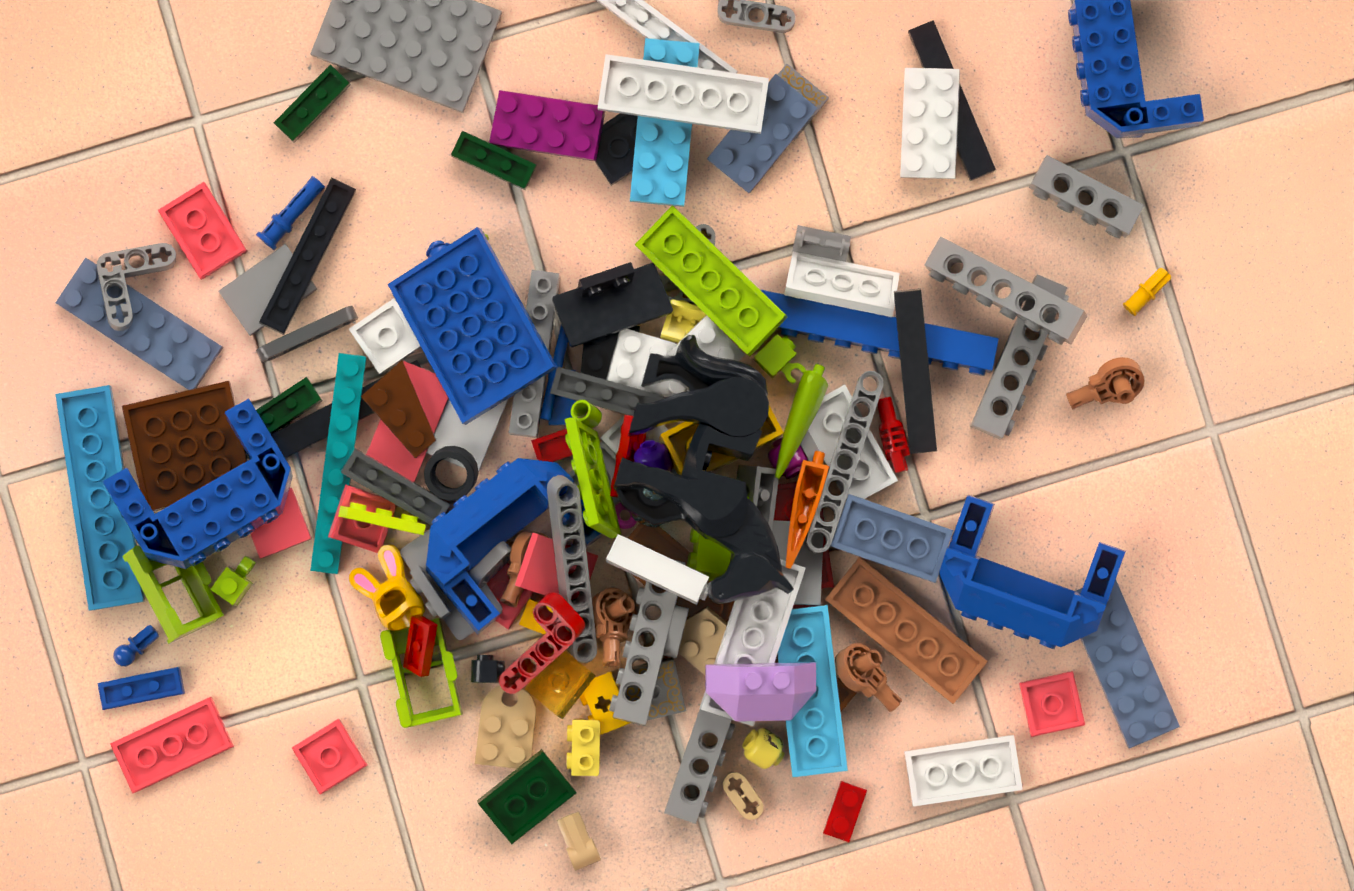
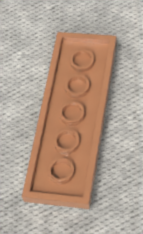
(906, 630)

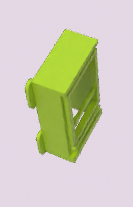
(196, 583)
(393, 645)

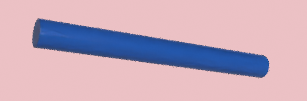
(558, 358)

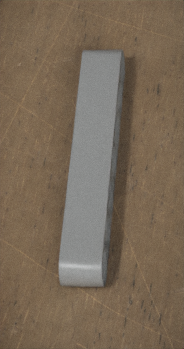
(853, 451)
(571, 556)

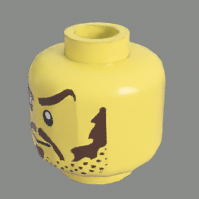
(763, 748)

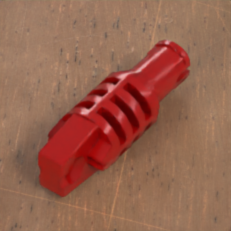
(892, 435)

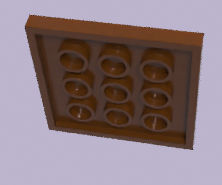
(182, 442)

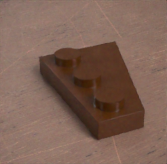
(399, 408)

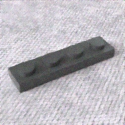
(600, 391)
(394, 486)

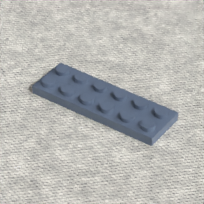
(154, 333)
(1128, 674)

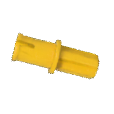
(1147, 291)

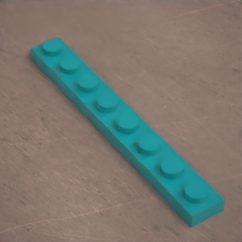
(339, 448)

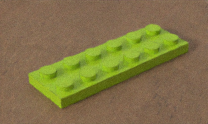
(711, 280)

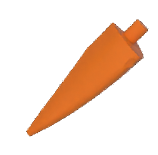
(805, 503)

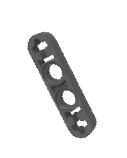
(307, 334)

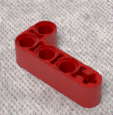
(540, 651)

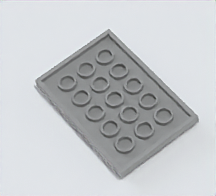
(411, 44)

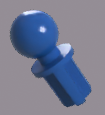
(125, 654)

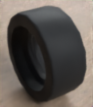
(440, 489)

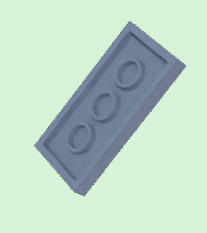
(749, 155)
(891, 538)

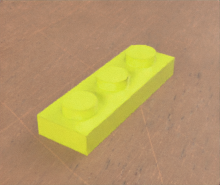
(382, 518)

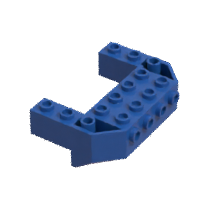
(1113, 76)
(216, 512)
(481, 522)
(1019, 599)

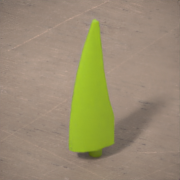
(801, 415)

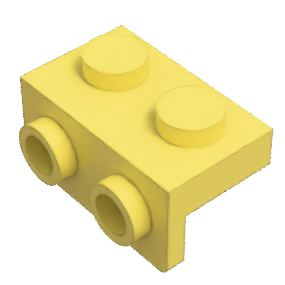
(681, 320)
(585, 747)

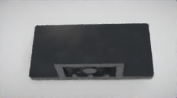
(611, 302)

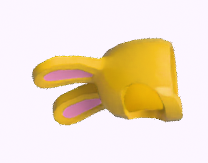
(393, 599)

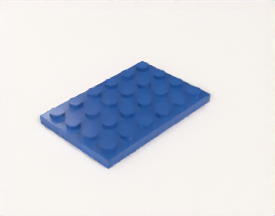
(472, 326)

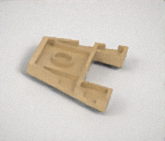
(701, 638)

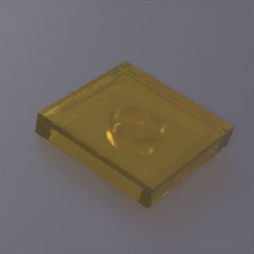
(561, 684)

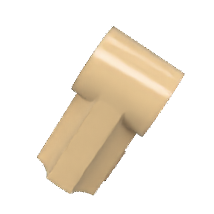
(580, 846)

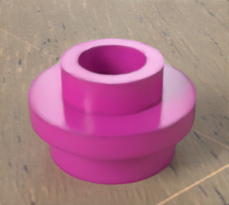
(624, 524)

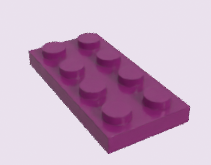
(547, 125)

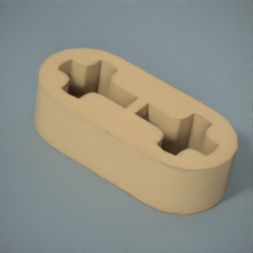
(737, 799)

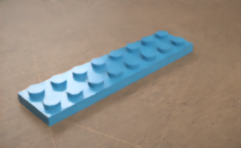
(91, 457)

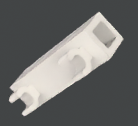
(658, 569)

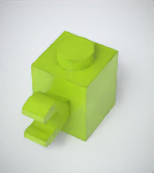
(776, 358)
(233, 584)

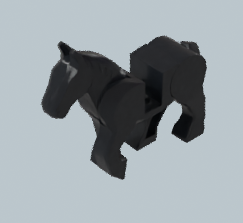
(730, 408)

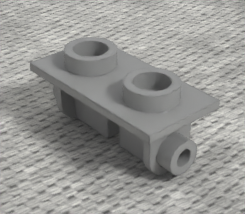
(821, 243)

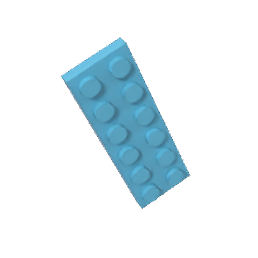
(660, 144)
(817, 728)

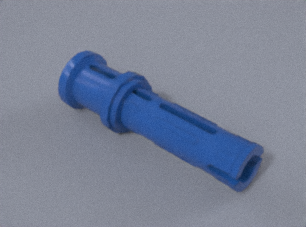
(282, 222)

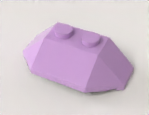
(761, 689)

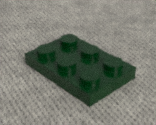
(526, 796)

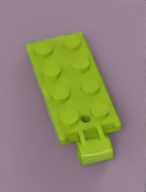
(591, 469)

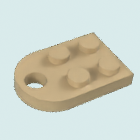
(505, 730)

